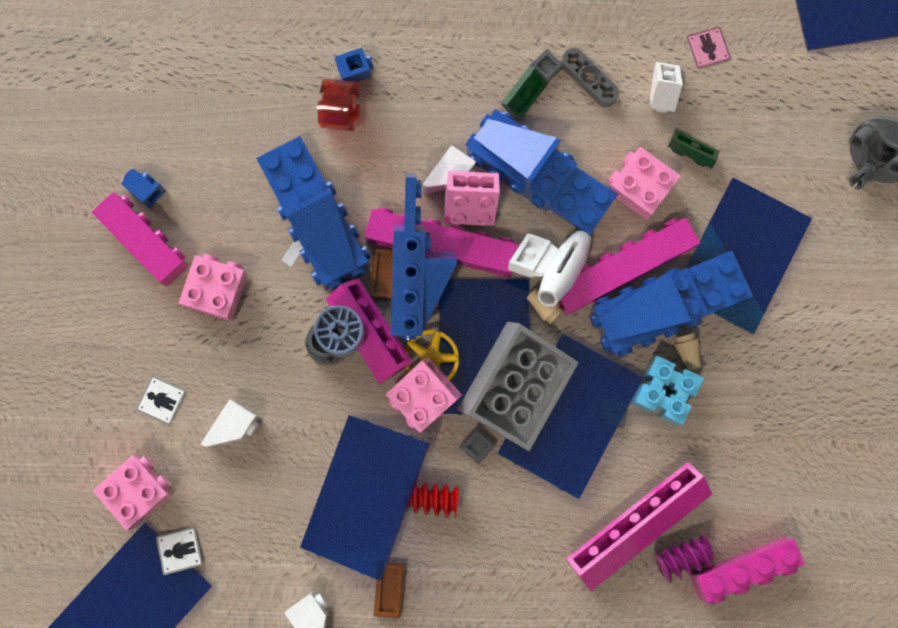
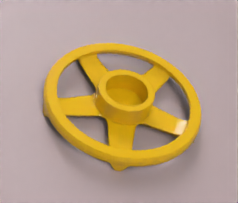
(433, 352)

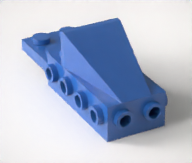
(539, 171)
(314, 215)
(417, 272)
(668, 304)

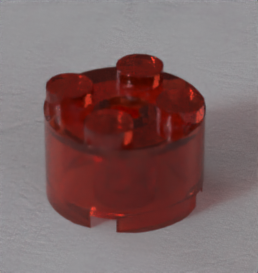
(338, 104)

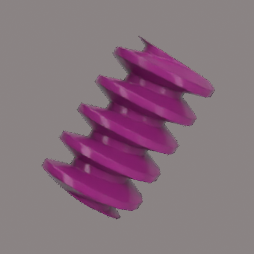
(684, 558)

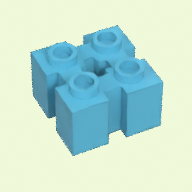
(682, 387)

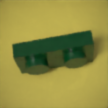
(524, 93)
(700, 153)

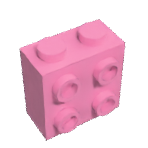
(642, 182)
(471, 198)
(213, 287)
(423, 395)
(133, 491)

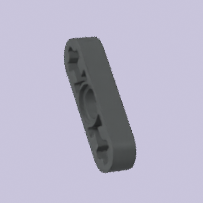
(607, 84)

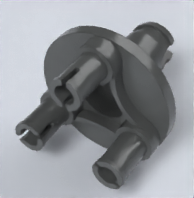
(875, 151)

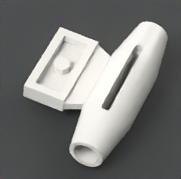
(556, 266)

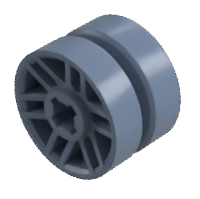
(328, 324)

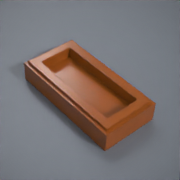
(381, 274)
(389, 592)

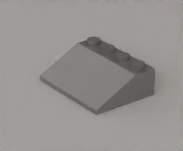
(518, 385)

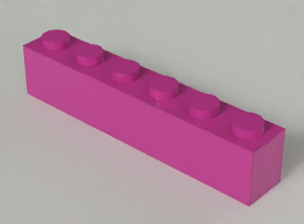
(471, 250)
(630, 264)
(639, 526)

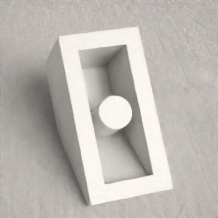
(665, 87)
(452, 161)
(231, 425)
(309, 612)

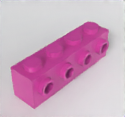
(140, 239)
(379, 350)
(747, 569)

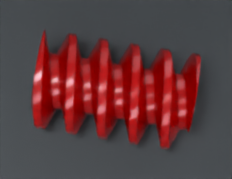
(434, 499)

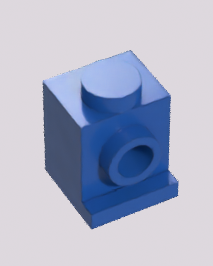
(352, 59)
(143, 187)

